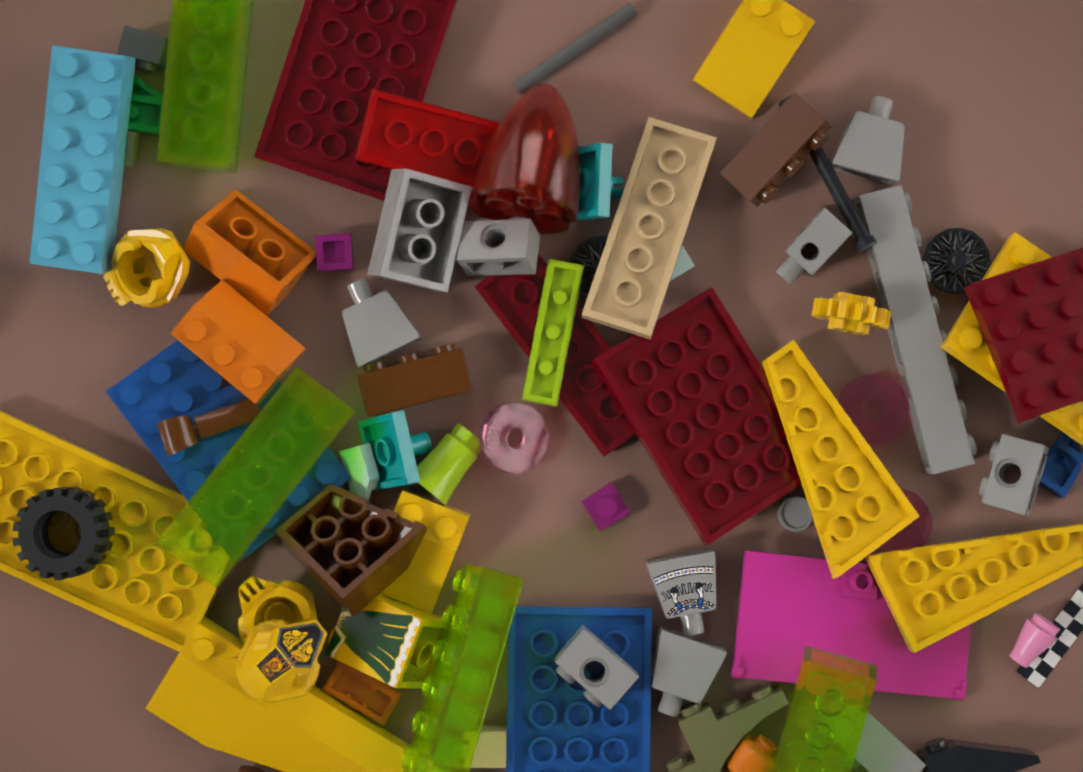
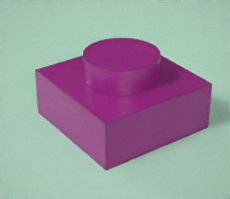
(334, 252)
(605, 506)

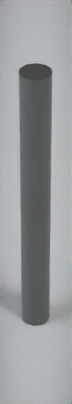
(575, 48)

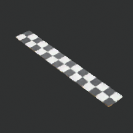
(1070, 625)

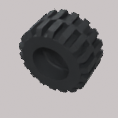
(34, 532)

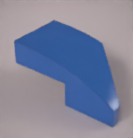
(1062, 465)

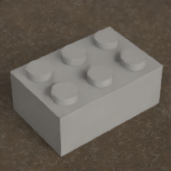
(419, 230)

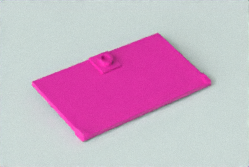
(797, 604)

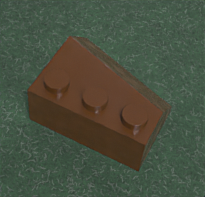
(351, 545)

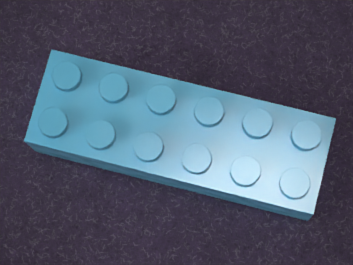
(82, 159)

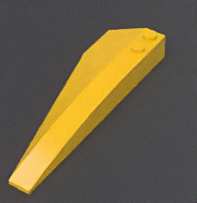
(290, 735)

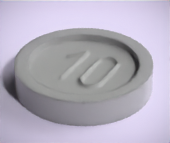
(794, 514)

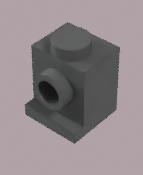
(146, 47)

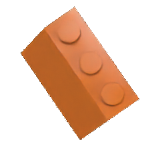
(249, 251)
(238, 341)

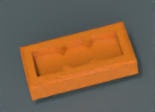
(362, 692)

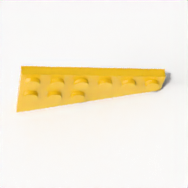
(843, 480)
(959, 582)

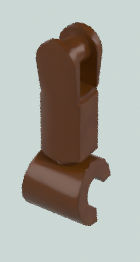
(181, 433)

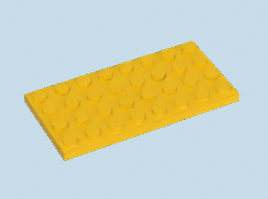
(139, 579)

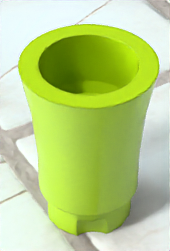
(448, 463)

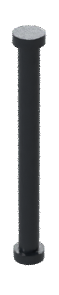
(839, 195)

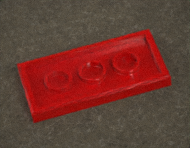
(423, 138)

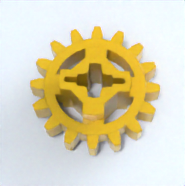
(851, 313)

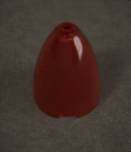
(531, 164)

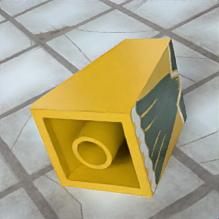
(388, 642)

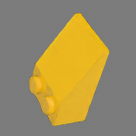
(753, 52)
(430, 566)

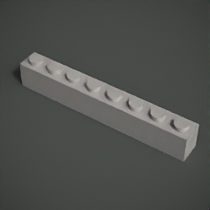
(914, 331)

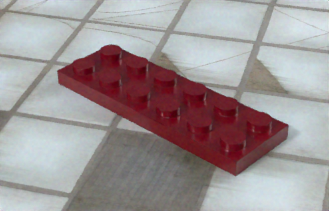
(582, 391)

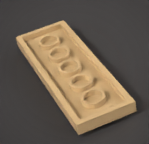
(649, 228)

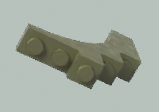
(716, 735)

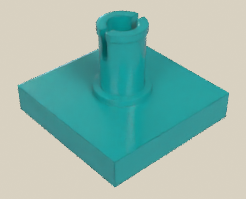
(597, 182)
(394, 448)

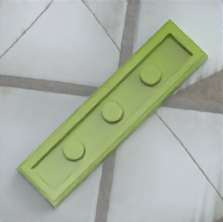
(552, 332)

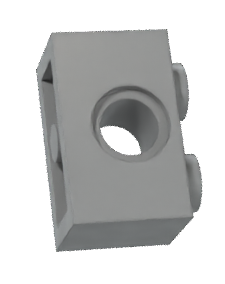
(513, 257)
(1021, 495)
(617, 673)

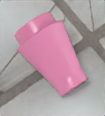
(1033, 639)

